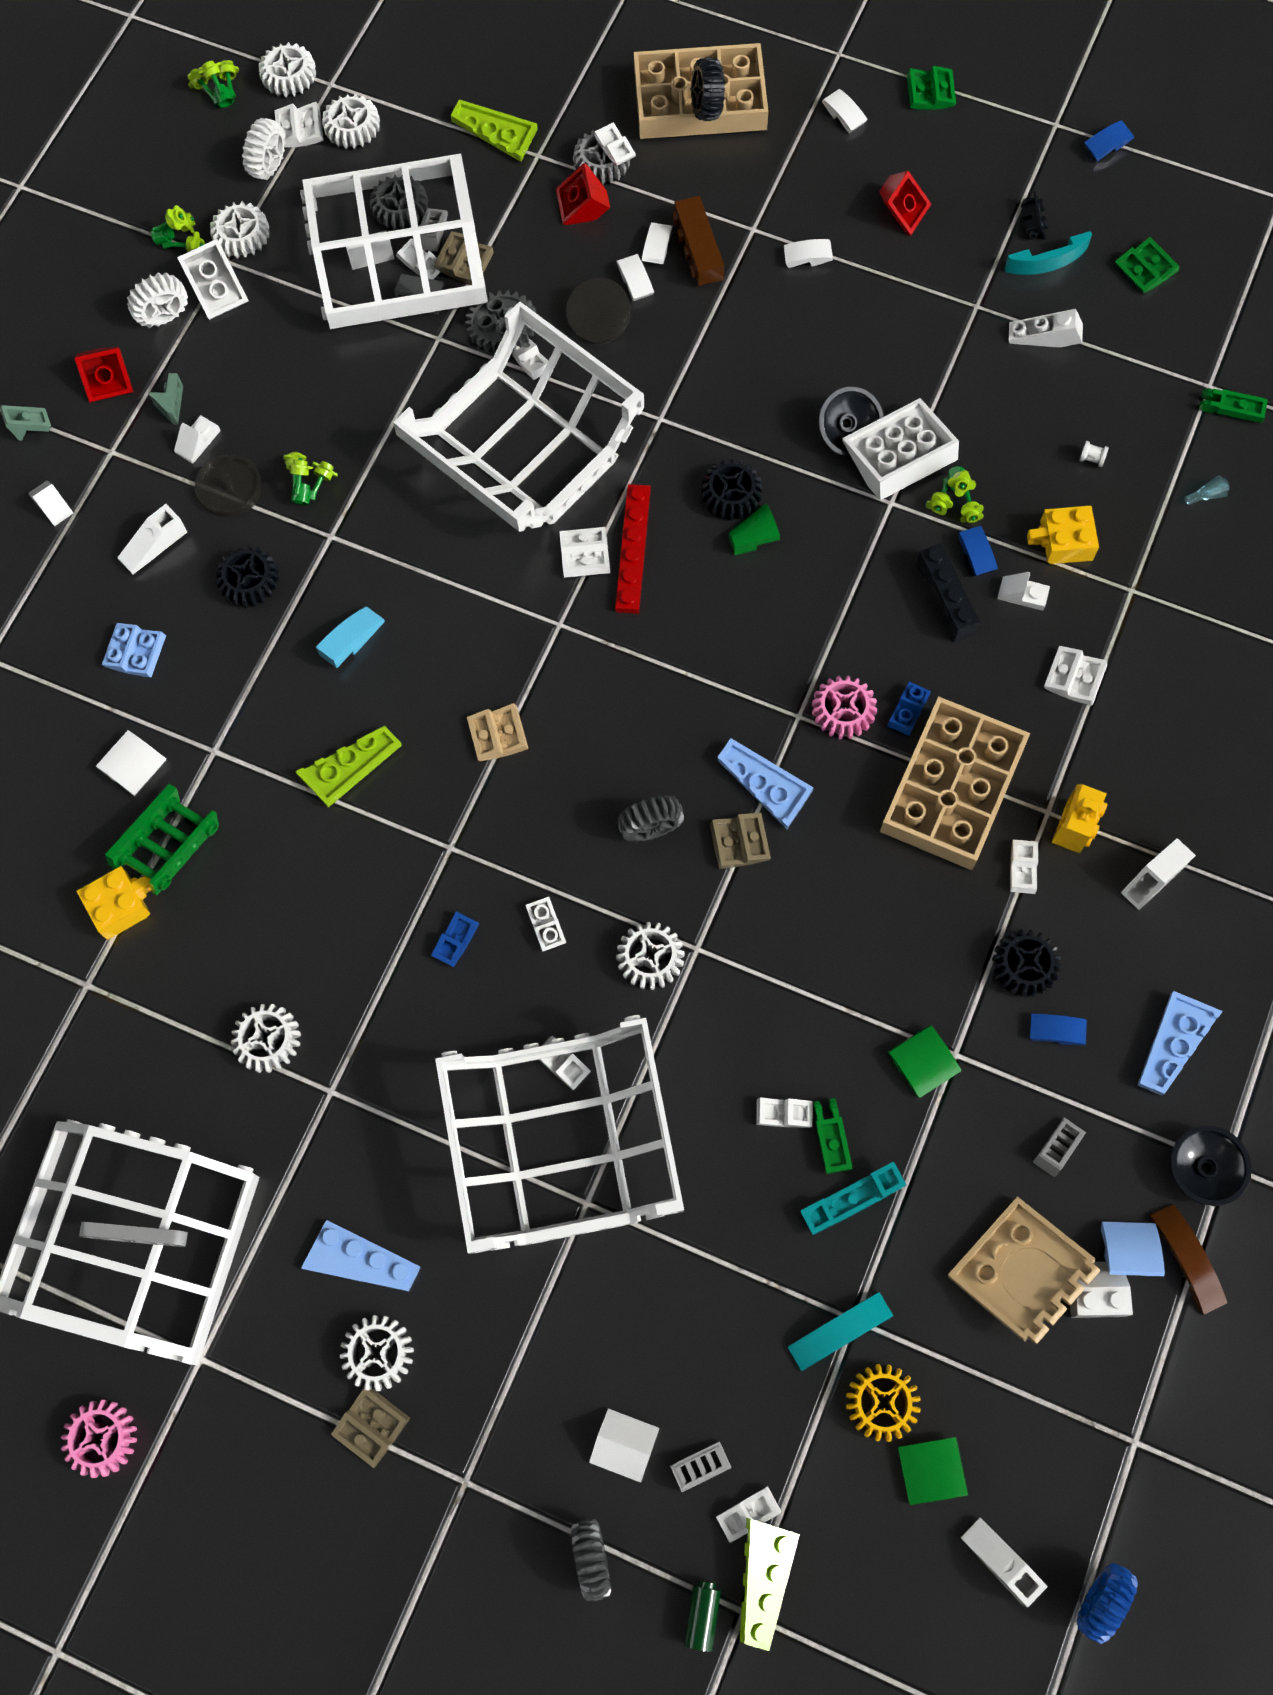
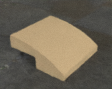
(497, 733)

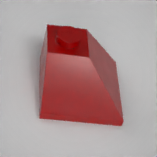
(582, 197)
(905, 200)
(103, 373)

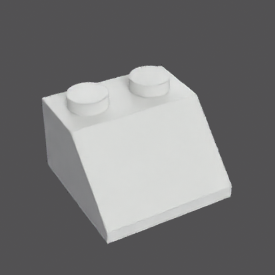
(1104, 1296)

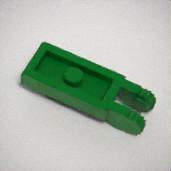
(1234, 404)
(832, 1139)

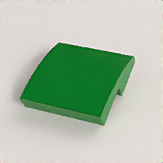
(931, 88)
(1147, 265)
(924, 1061)
(933, 1471)

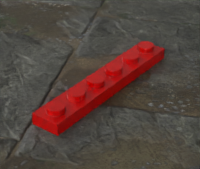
(633, 549)

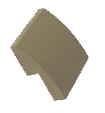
(454, 259)
(740, 840)
(370, 1426)

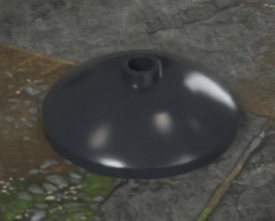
(848, 404)
(1227, 1163)

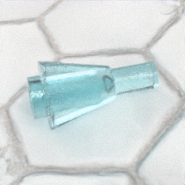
(1213, 489)

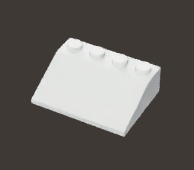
(901, 448)

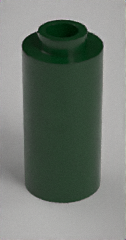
(702, 1616)

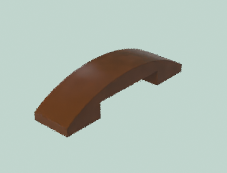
(1191, 1258)

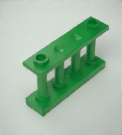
(152, 819)

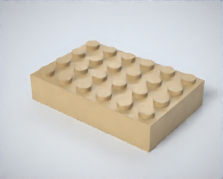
(665, 91)
(955, 783)

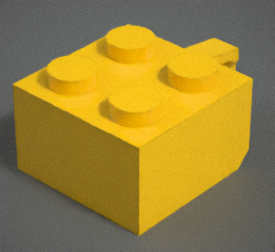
(1066, 535)
(1080, 818)
(115, 901)

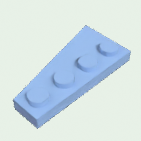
(769, 784)
(1176, 1039)
(355, 1258)

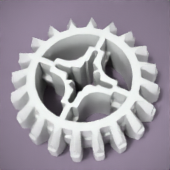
(275, 65)
(351, 121)
(263, 148)
(240, 229)
(157, 300)
(660, 951)
(256, 1041)
(386, 1344)

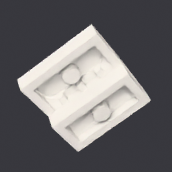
(300, 125)
(584, 552)
(1075, 675)
(131, 763)

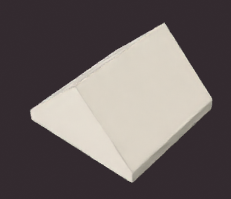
(381, 251)
(624, 1445)

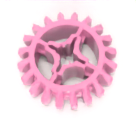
(855, 721)
(93, 1428)

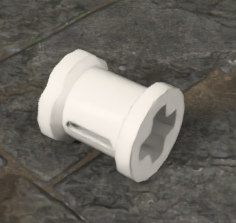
(1094, 453)

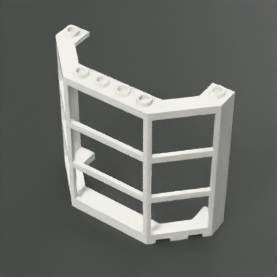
(407, 305)
(529, 511)
(452, 1061)
(126, 1337)

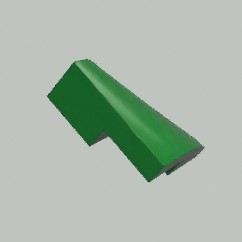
(754, 531)

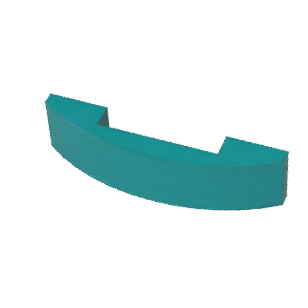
(1025, 264)
(853, 1198)
(840, 1331)

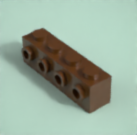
(698, 241)

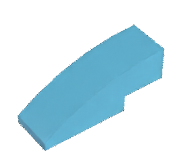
(349, 636)

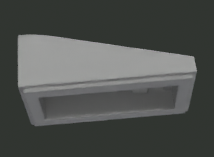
(432, 240)
(1051, 1161)
(705, 1476)

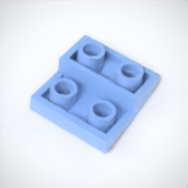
(133, 650)
(1132, 1249)

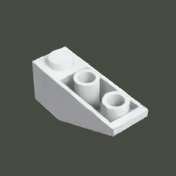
(1048, 330)
(152, 538)
(1004, 1563)

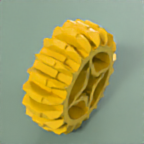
(873, 1392)

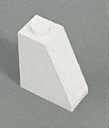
(1157, 873)

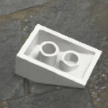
(213, 279)

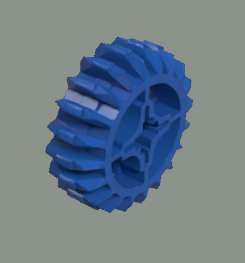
(1107, 1603)

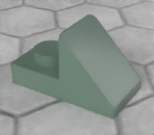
(169, 401)
(24, 419)

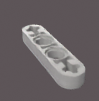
(133, 1234)

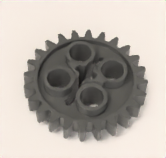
(487, 320)

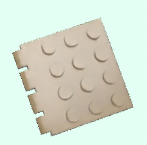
(1024, 1271)

